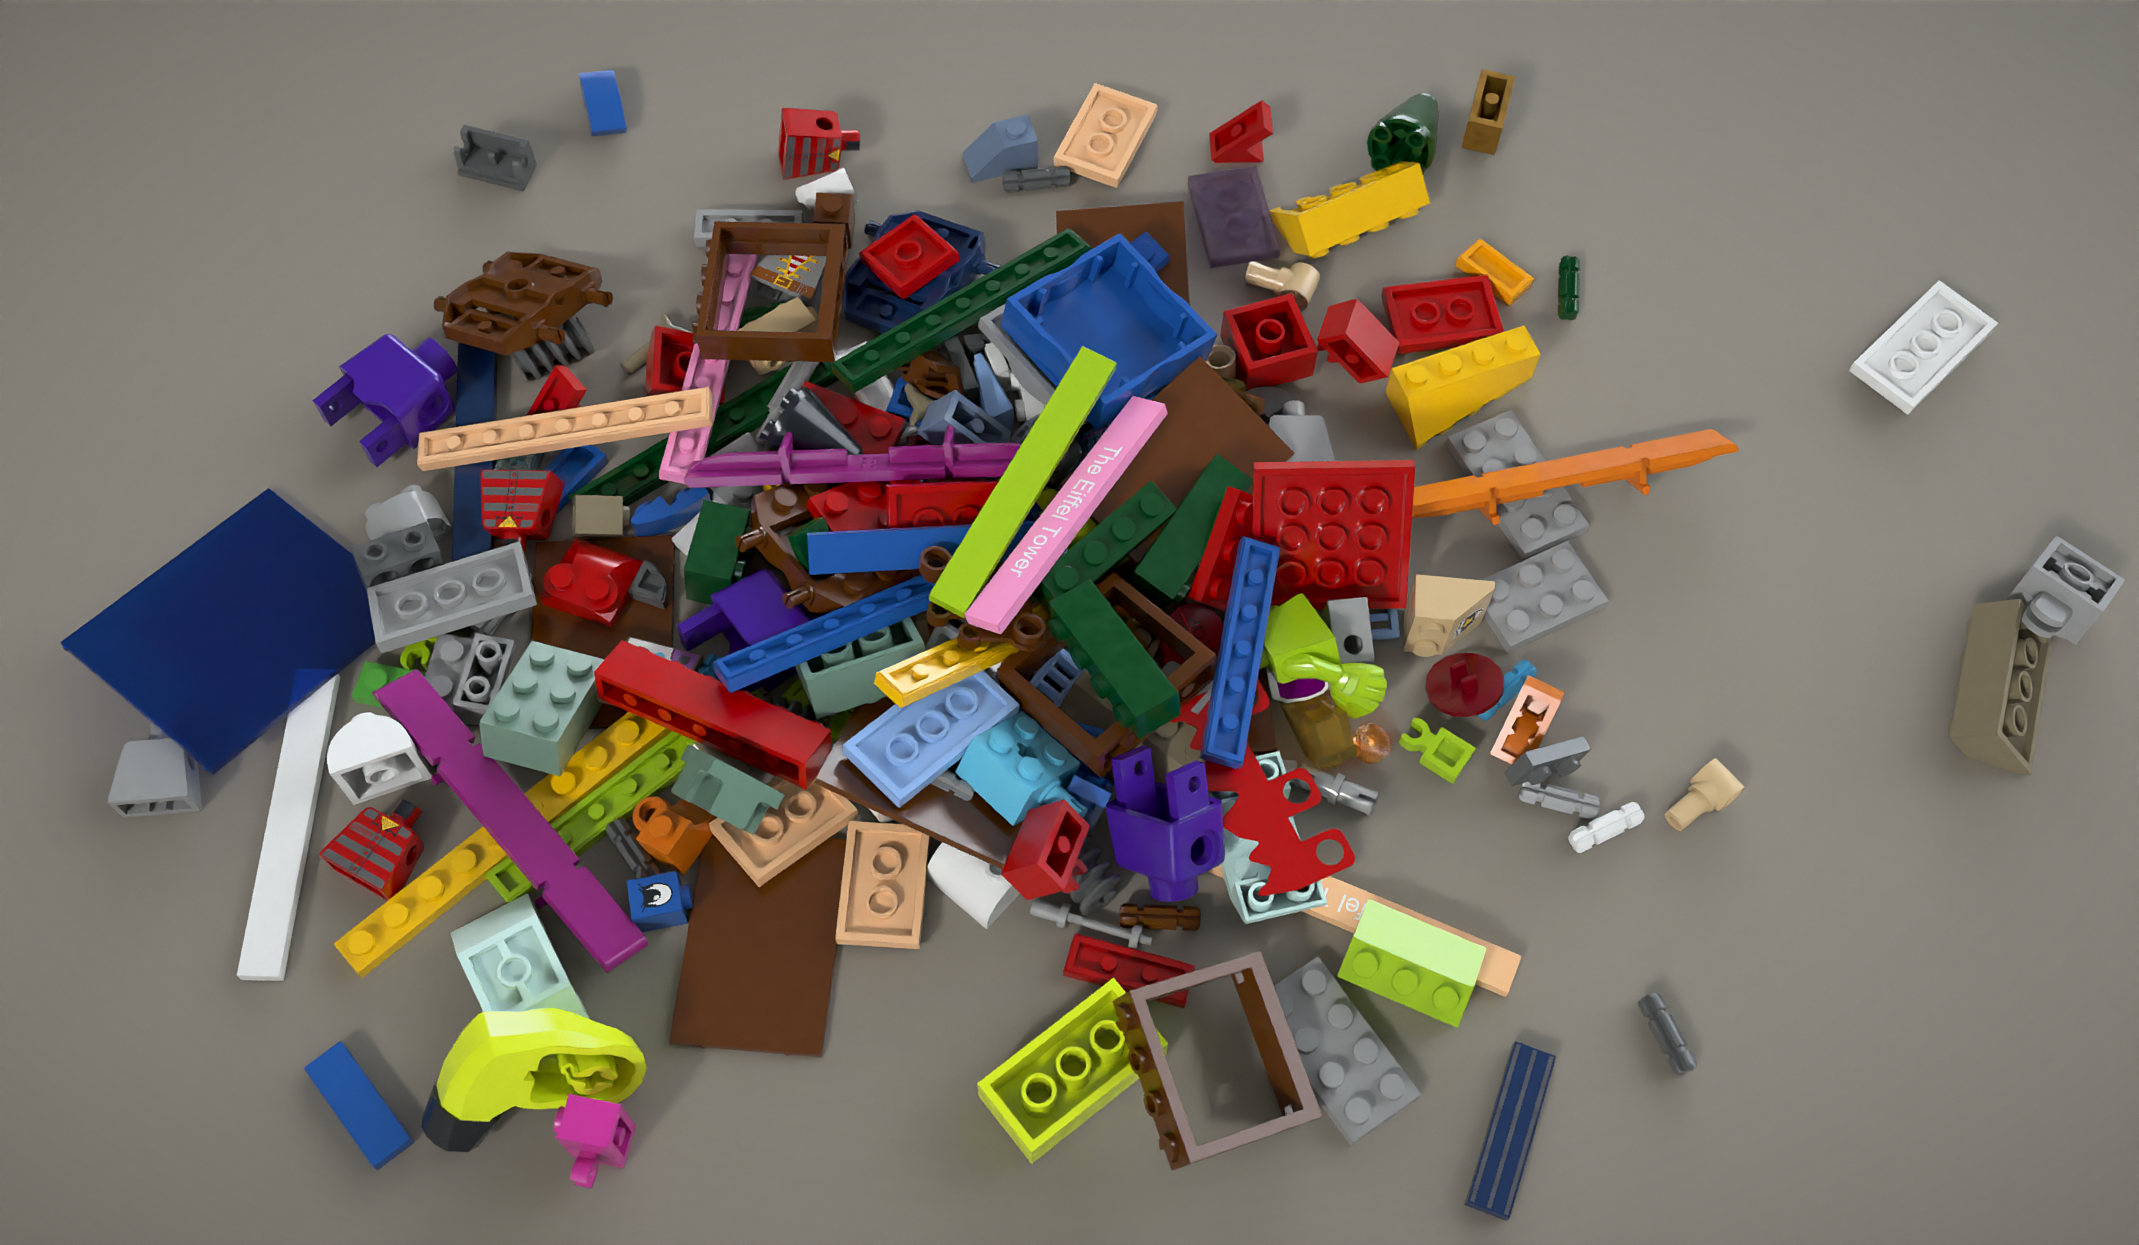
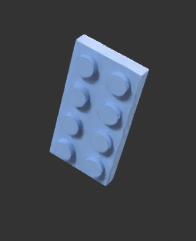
(922, 740)

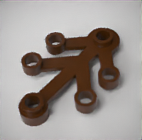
(1024, 632)

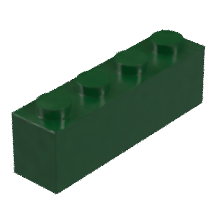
(1183, 539)
(1107, 543)
(1114, 659)

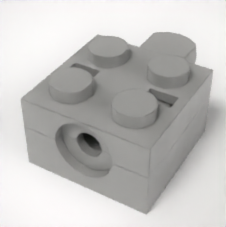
(2065, 592)

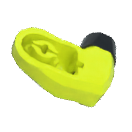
(526, 1063)

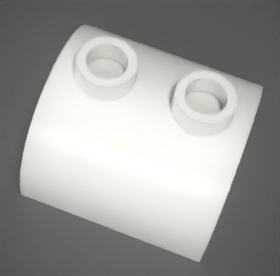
(374, 758)
(971, 883)

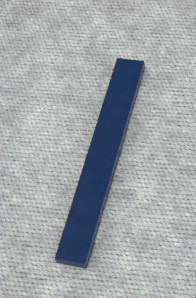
(474, 404)

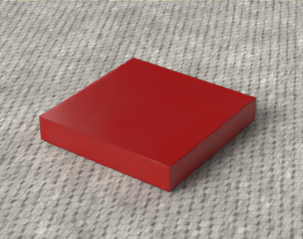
(909, 256)

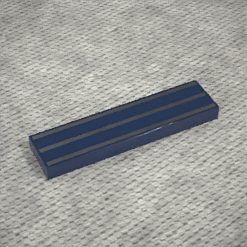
(1510, 1131)

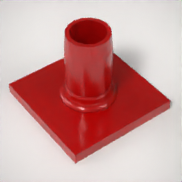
(1337, 528)

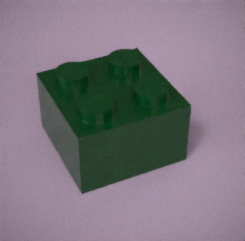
(713, 555)

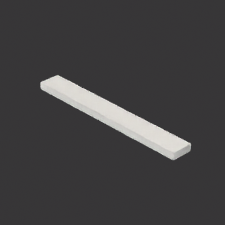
(287, 837)

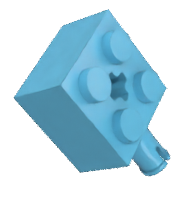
(1019, 768)

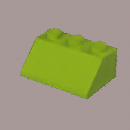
(1412, 963)

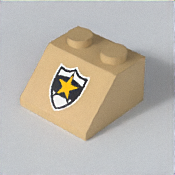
(1443, 612)

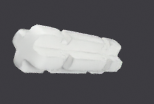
(1606, 827)

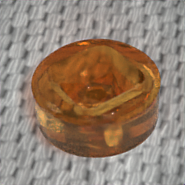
(1371, 743)

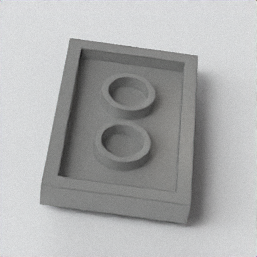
(1541, 596)

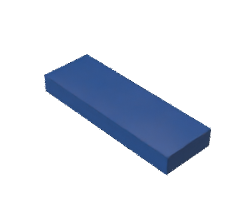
(359, 1105)

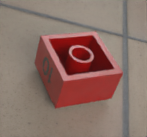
(1269, 342)

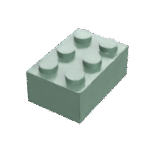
(848, 673)
(542, 709)

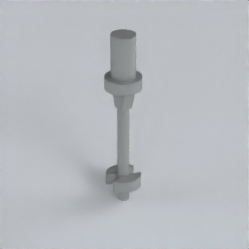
(1062, 915)

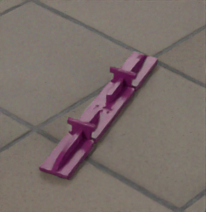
(838, 466)
(512, 821)

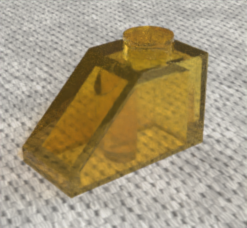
(1321, 731)

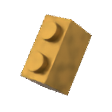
(1488, 112)

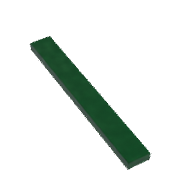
(956, 311)
(733, 419)

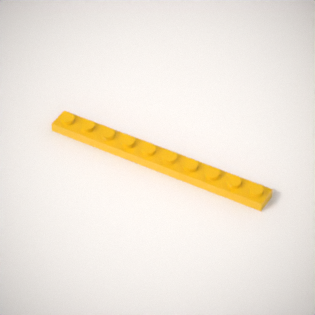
(465, 865)

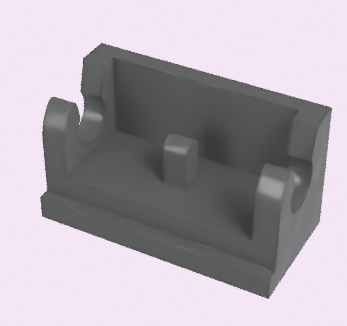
(495, 158)

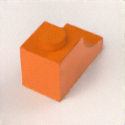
(1527, 720)
(676, 835)

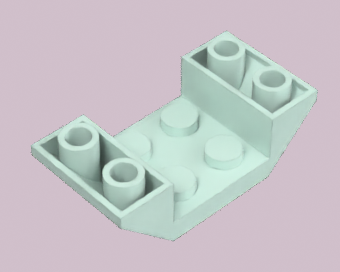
(1247, 877)
(514, 962)

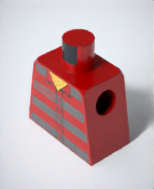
(812, 142)
(519, 504)
(377, 849)

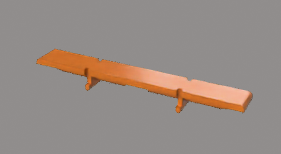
(1587, 469)

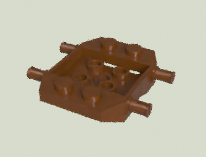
(531, 288)
(818, 592)

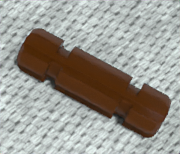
(1160, 916)

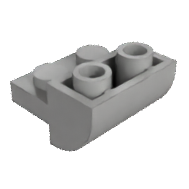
(469, 672)

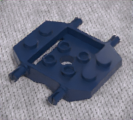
(883, 311)

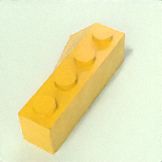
(1352, 209)
(1457, 382)

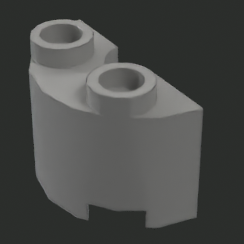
(407, 510)

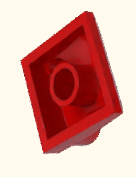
(668, 361)
(591, 582)

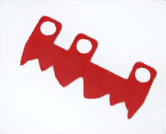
(1264, 812)

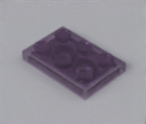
(1233, 217)

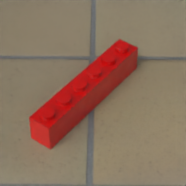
(711, 715)

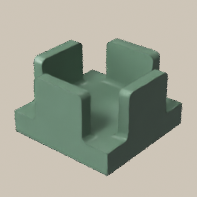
(724, 790)

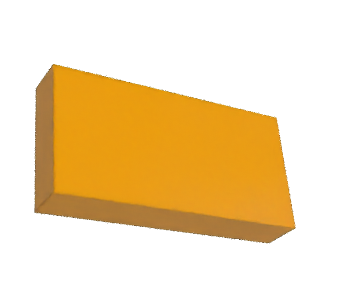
(1505, 277)

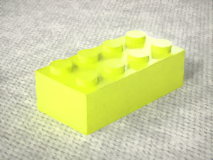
(1062, 1075)

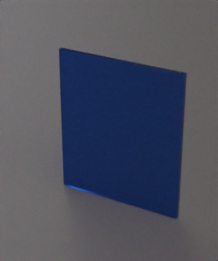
(232, 630)

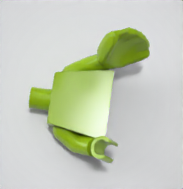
(1305, 648)

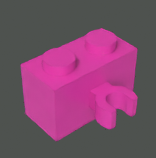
(593, 1134)

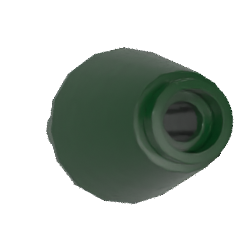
(1406, 134)

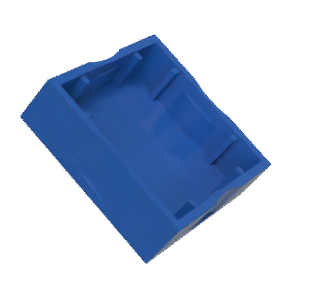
(1117, 309)

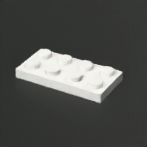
(1923, 347)

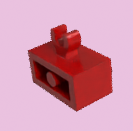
(1357, 341)
(1047, 851)

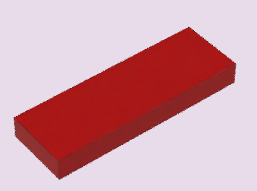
(1100, 961)

